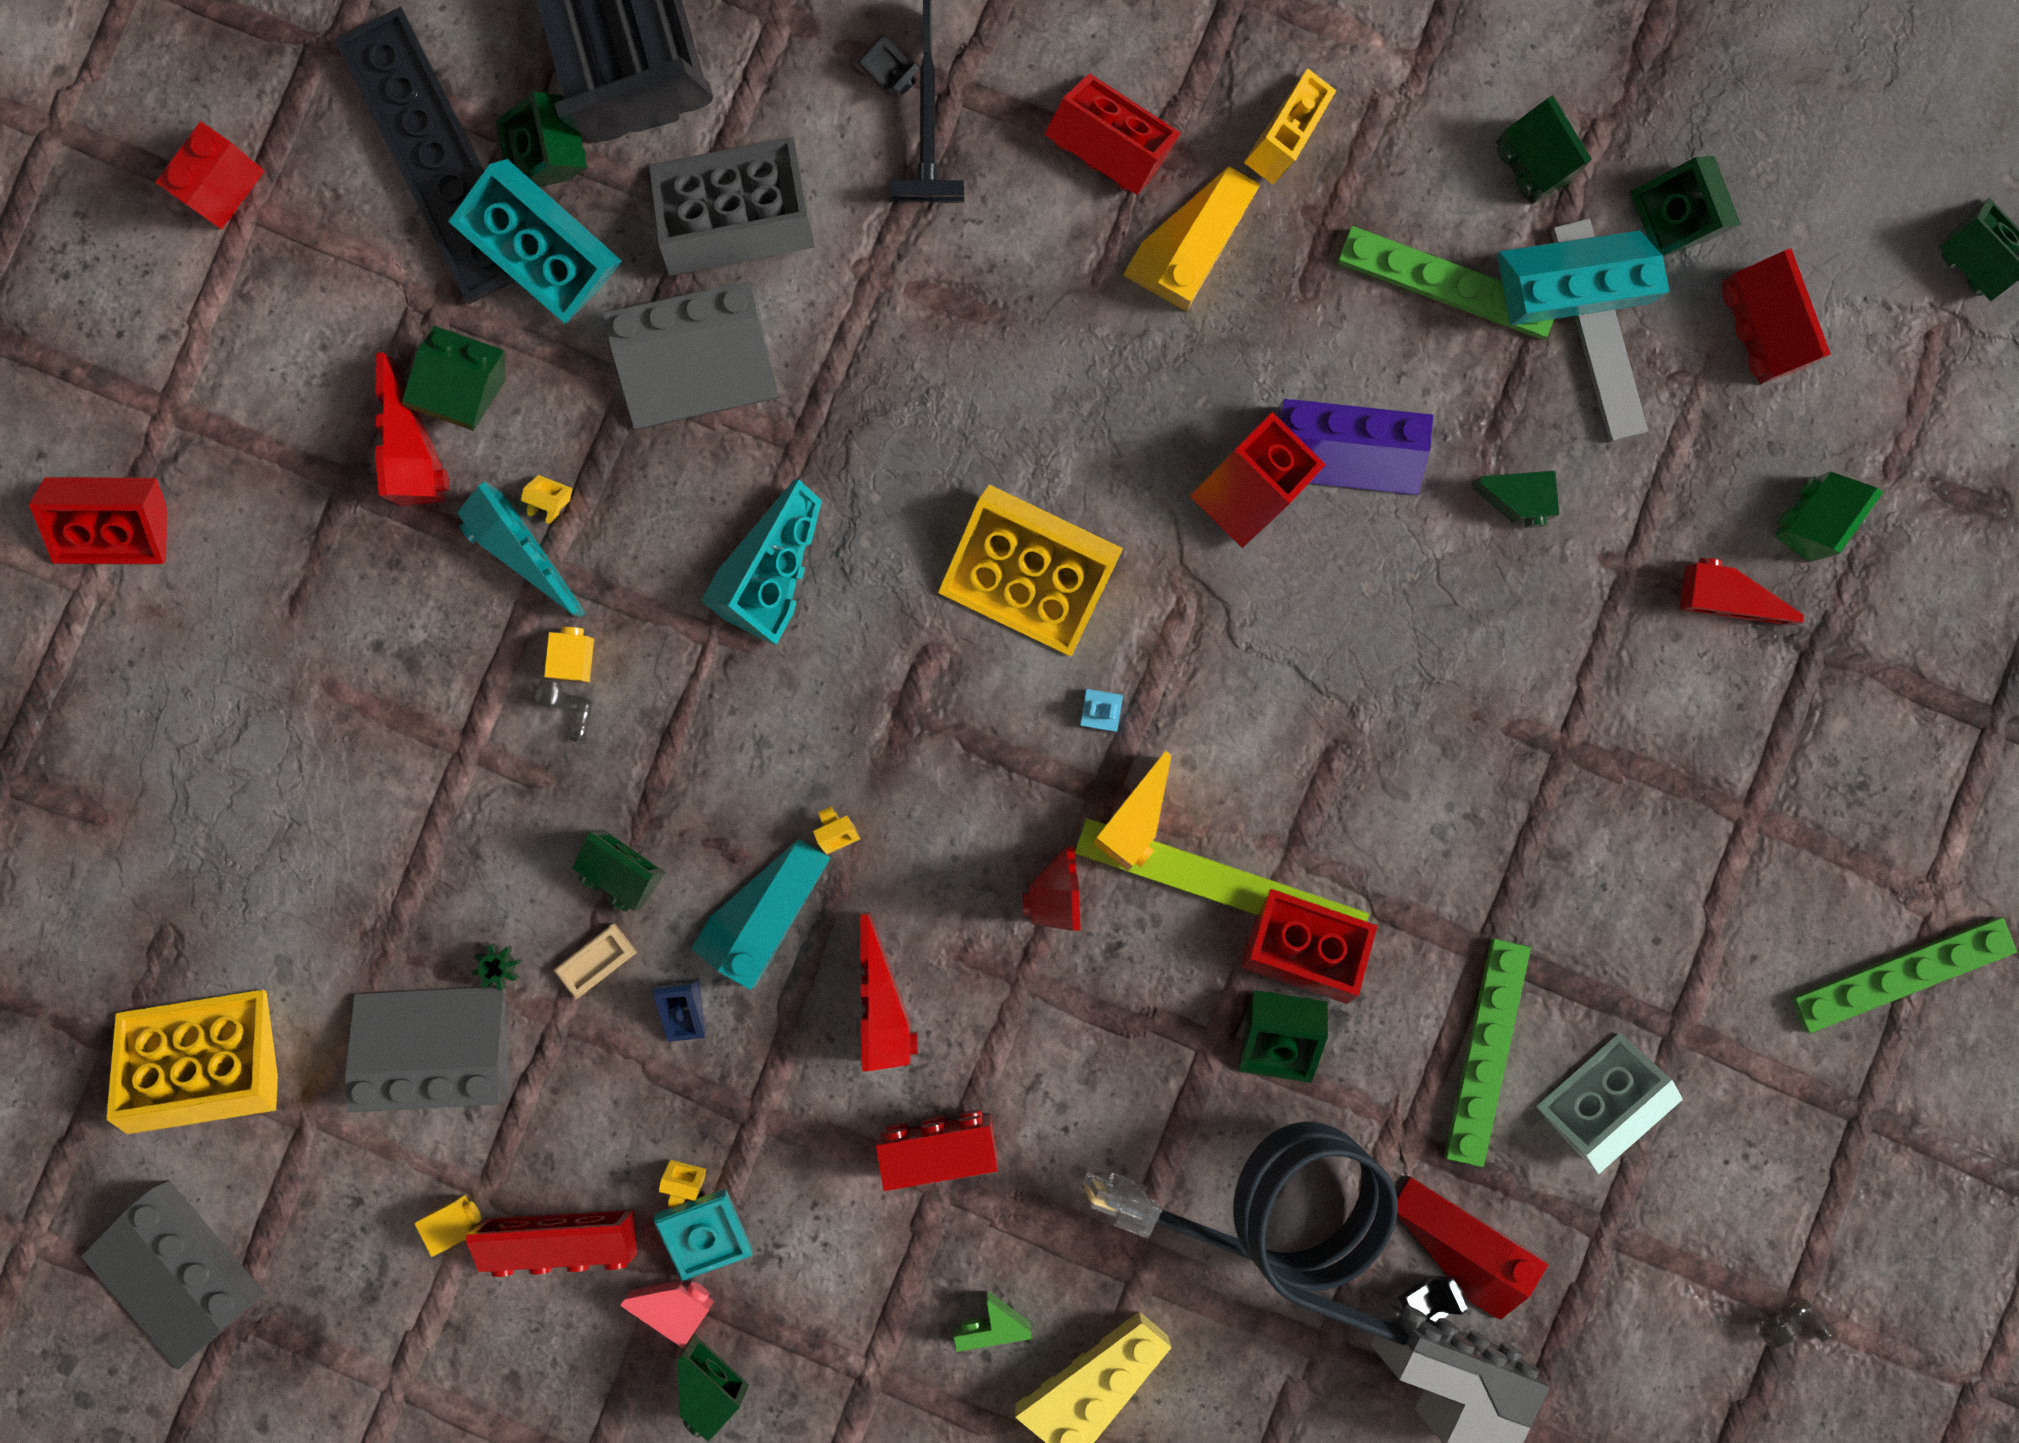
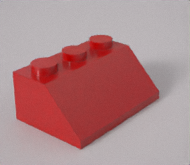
(1111, 133)
(1775, 317)
(101, 520)
(1310, 947)

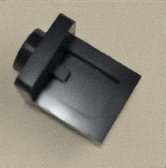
(888, 67)
(1435, 1297)

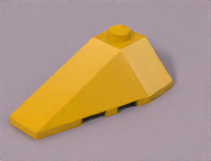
(1187, 245)

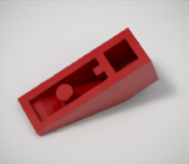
(1730, 593)

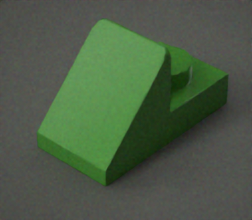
(1003, 1328)

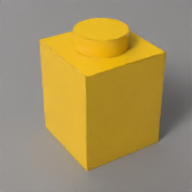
(569, 655)
(448, 1225)

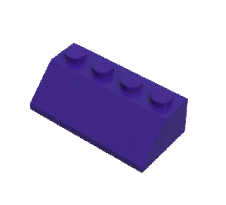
(1363, 444)

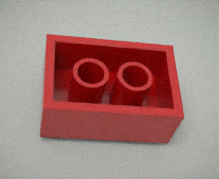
(937, 1150)

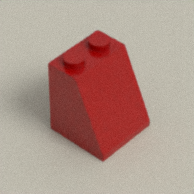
(210, 175)
(1258, 480)

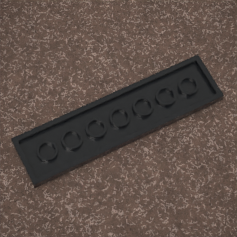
(422, 138)

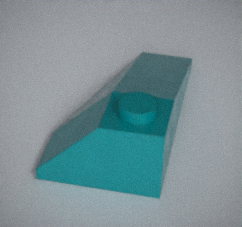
(501, 531)
(761, 574)
(753, 923)

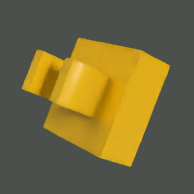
(546, 495)
(835, 831)
(681, 1182)

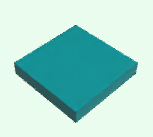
(703, 1235)

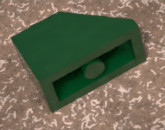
(1521, 496)

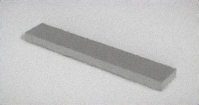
(1607, 358)

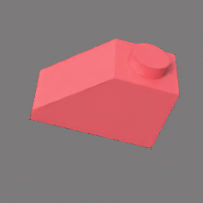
(670, 1308)

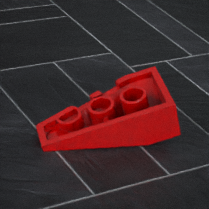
(407, 460)
(1055, 894)
(885, 1024)
(1482, 1260)

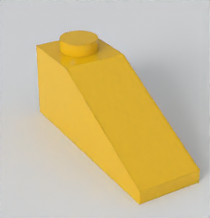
(1290, 127)
(1136, 822)

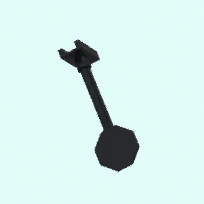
(927, 186)

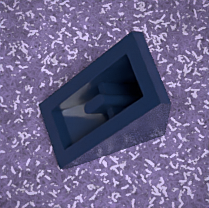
(680, 1010)

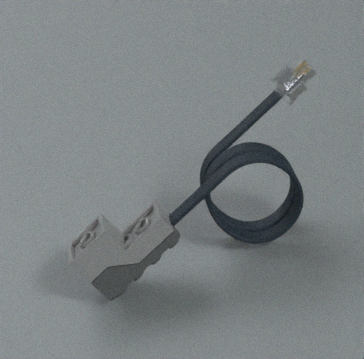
(1469, 1384)

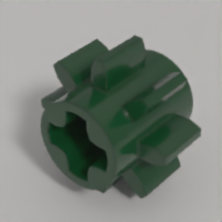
(486, 969)

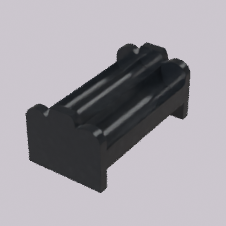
(623, 64)

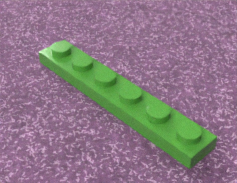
(1432, 278)
(1903, 974)
(1487, 1052)

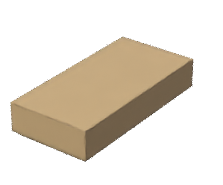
(595, 961)

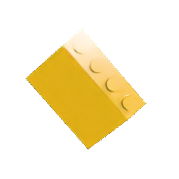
(1029, 570)
(192, 1063)

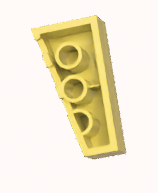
(1096, 1385)

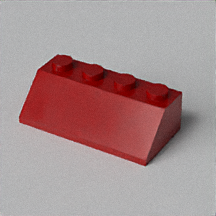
(553, 1242)

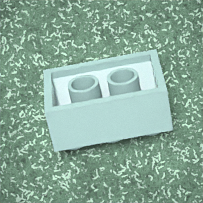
(1610, 1102)

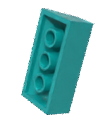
(534, 240)
(1581, 277)

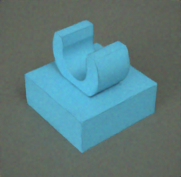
(1101, 710)

